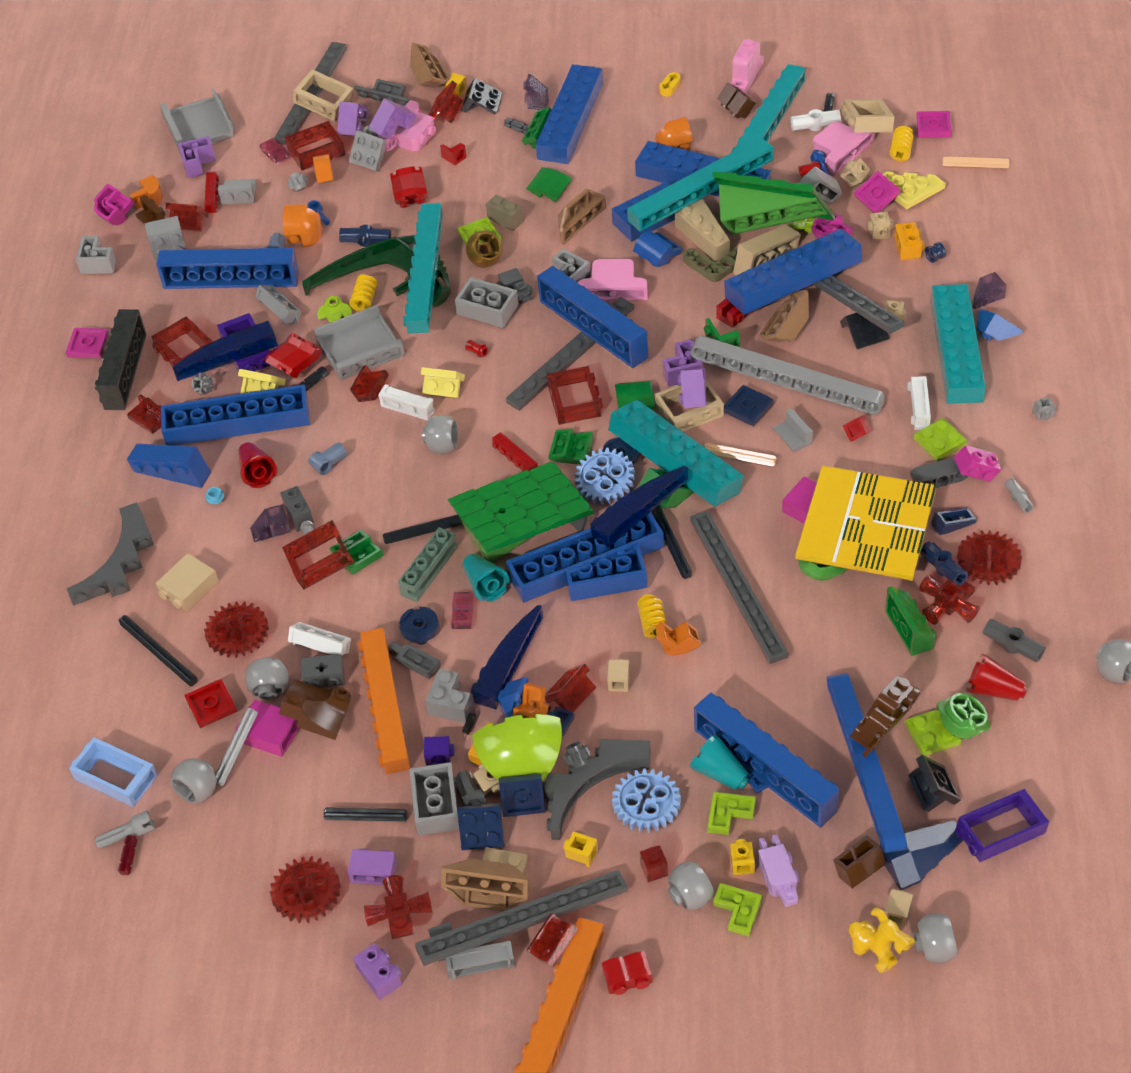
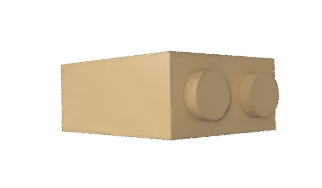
(187, 582)

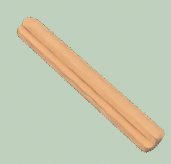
(975, 162)
(740, 454)

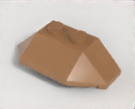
(427, 67)
(579, 213)
(788, 319)
(485, 884)

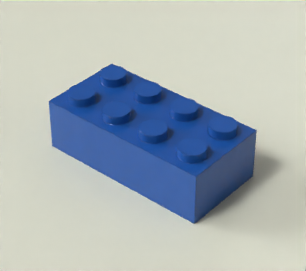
(620, 217)

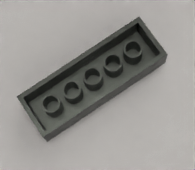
(121, 359)

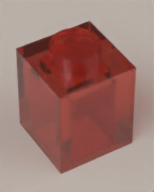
(653, 863)

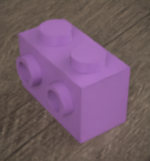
(371, 866)
(378, 971)

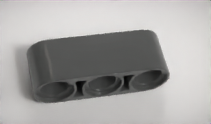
(938, 473)

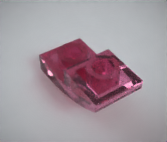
(274, 151)

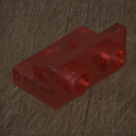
(146, 414)
(551, 940)

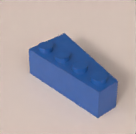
(171, 463)
(608, 576)

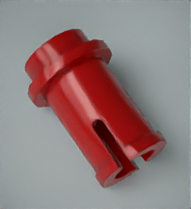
(804, 169)
(479, 349)

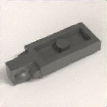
(414, 659)

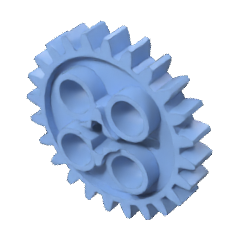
(594, 488)
(664, 807)

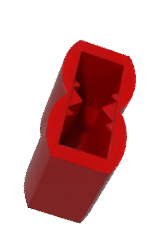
(627, 973)

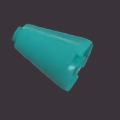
(485, 578)
(720, 764)

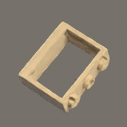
(318, 104)
(867, 115)
(694, 417)

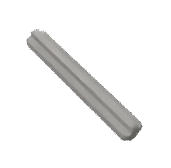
(235, 745)

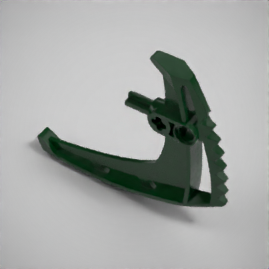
(390, 251)

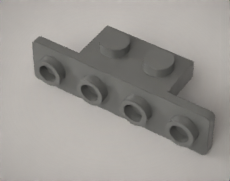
(384, 90)

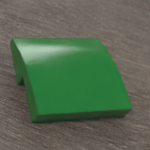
(549, 183)
(634, 391)
(570, 446)
(361, 549)

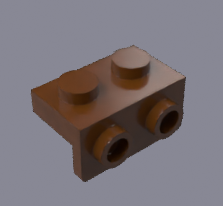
(150, 211)

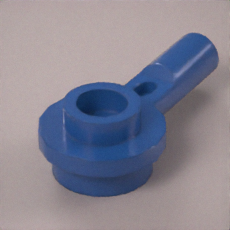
(819, 156)
(317, 207)

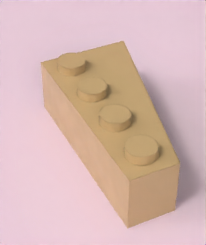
(703, 229)
(765, 248)

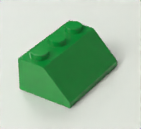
(909, 621)

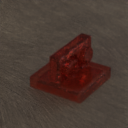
(446, 103)
(189, 216)
(571, 688)

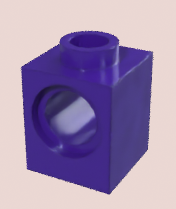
(438, 750)

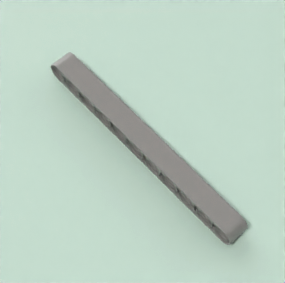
(787, 375)

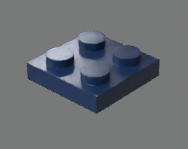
(748, 405)
(522, 795)
(480, 826)

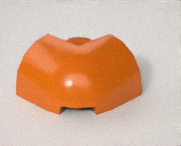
(676, 134)

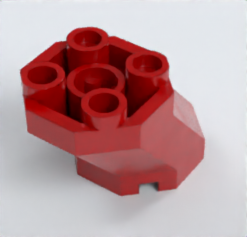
(409, 186)
(293, 355)

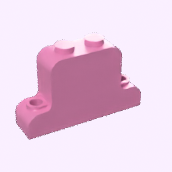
(746, 64)
(416, 136)
(841, 145)
(614, 280)

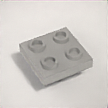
(367, 150)

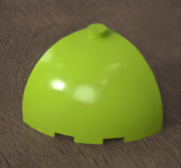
(519, 746)

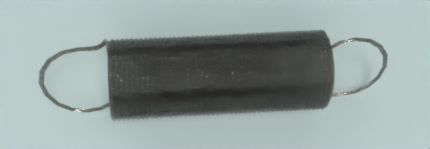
(469, 723)

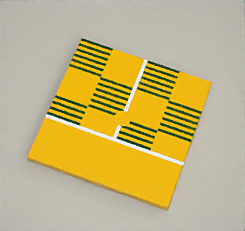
(866, 522)

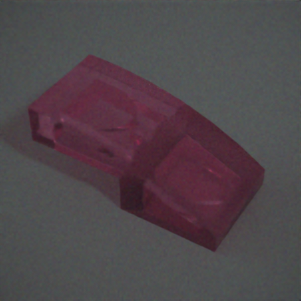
(462, 610)

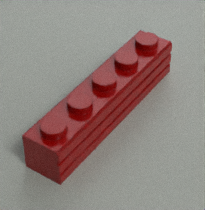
(211, 192)
(513, 452)

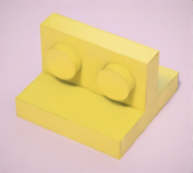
(258, 381)
(441, 382)

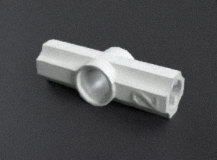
(814, 120)

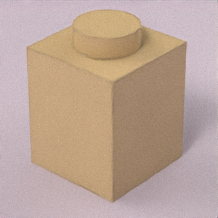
(618, 675)
(899, 907)

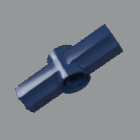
(364, 235)
(943, 563)

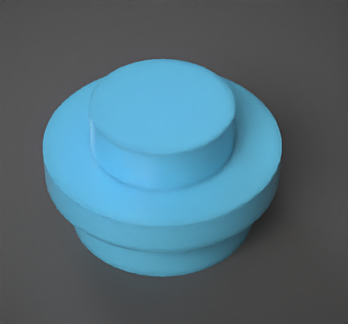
(214, 495)

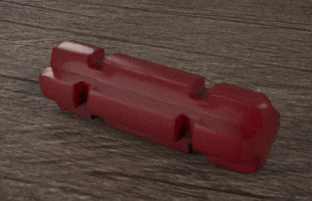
(127, 855)

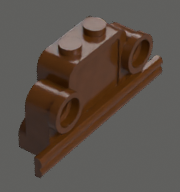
(885, 713)

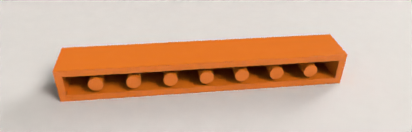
(384, 700)
(561, 999)

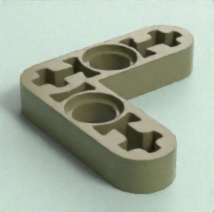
(714, 270)

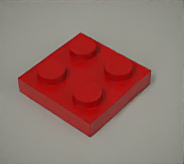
(210, 703)

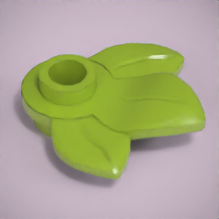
(803, 224)
(334, 311)

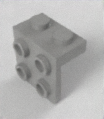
(237, 191)

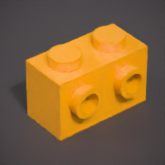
(908, 241)

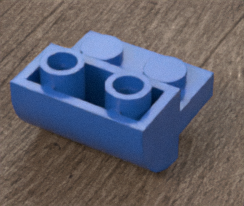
(656, 248)

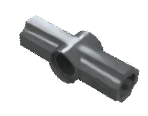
(1014, 640)
(468, 789)

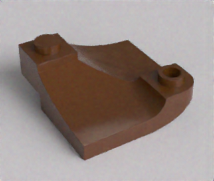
(316, 708)

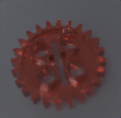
(1004, 557)
(236, 629)
(305, 889)

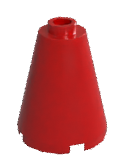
(255, 466)
(995, 681)

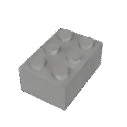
(486, 302)
(434, 799)

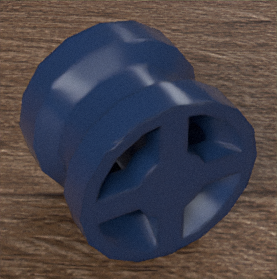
(934, 252)

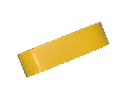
(670, 84)

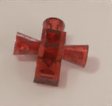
(948, 598)
(397, 908)

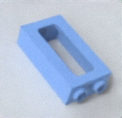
(99, 750)

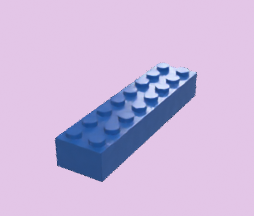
(569, 114)
(672, 164)
(227, 268)
(793, 271)
(593, 316)
(235, 415)
(546, 567)
(757, 751)

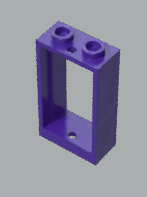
(238, 324)
(1019, 800)

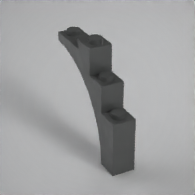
(124, 559)
(610, 759)

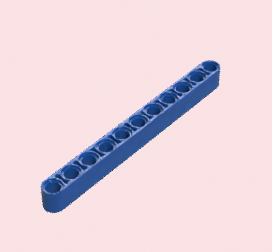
(867, 768)

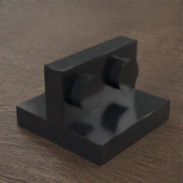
(933, 784)

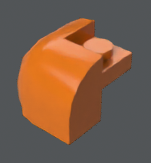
(301, 225)

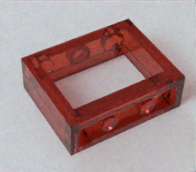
(311, 135)
(174, 331)
(574, 412)
(325, 566)

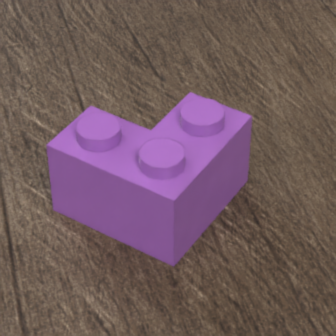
(351, 117)
(389, 117)
(196, 153)
(681, 361)
(693, 388)

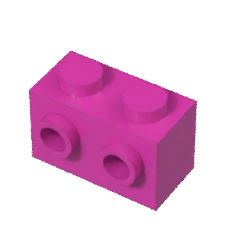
(977, 463)

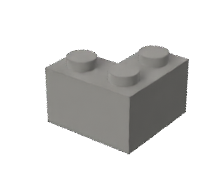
(824, 184)
(94, 258)
(572, 265)
(446, 699)

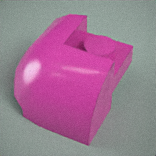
(112, 205)
(824, 226)

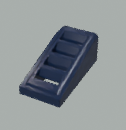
(943, 526)

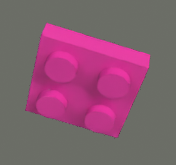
(933, 124)
(877, 192)
(87, 343)

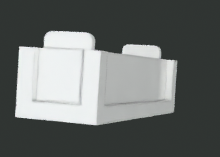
(406, 402)
(920, 402)
(319, 639)

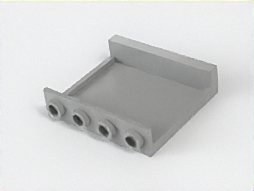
(199, 120)
(358, 342)

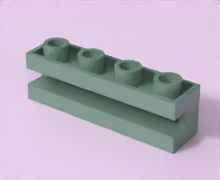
(427, 564)

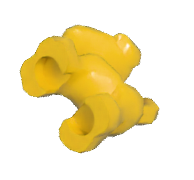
(867, 938)

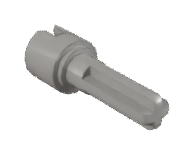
(139, 825)

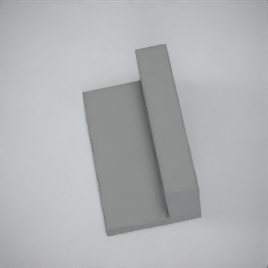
(794, 431)

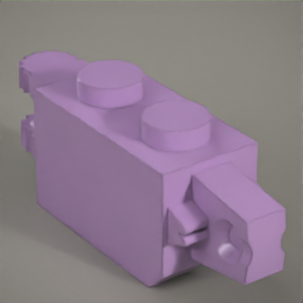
(778, 872)

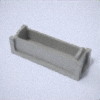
(278, 304)
(480, 960)

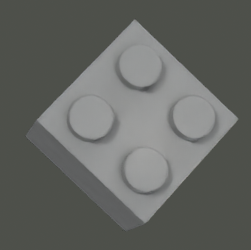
(165, 235)

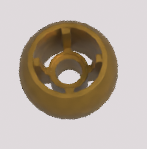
(491, 241)

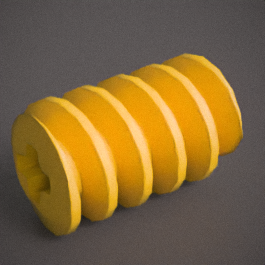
(901, 143)
(363, 292)
(651, 614)

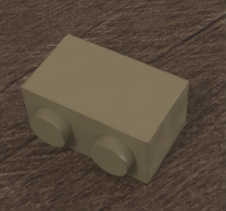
(504, 212)

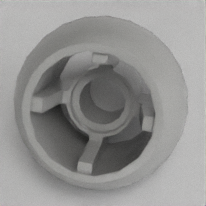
(441, 434)
(1115, 661)
(266, 678)
(193, 780)
(689, 886)
(936, 938)

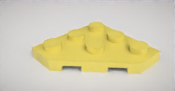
(914, 187)

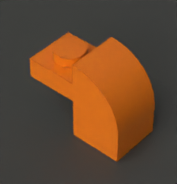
(323, 168)
(149, 187)
(677, 640)
(533, 701)

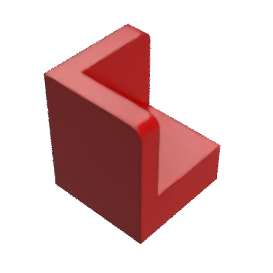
(455, 154)
(857, 428)

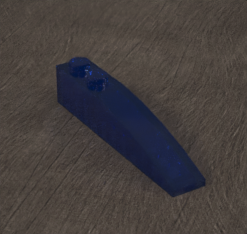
(227, 350)
(635, 506)
(505, 660)

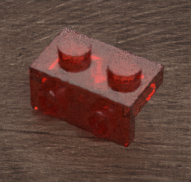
(368, 384)

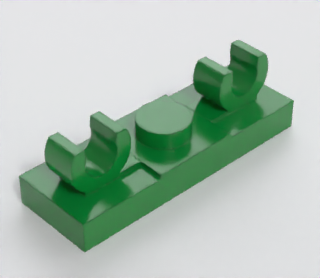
(536, 127)

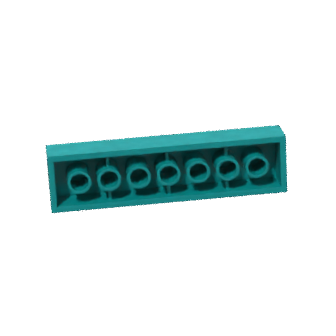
(957, 344)
(673, 449)

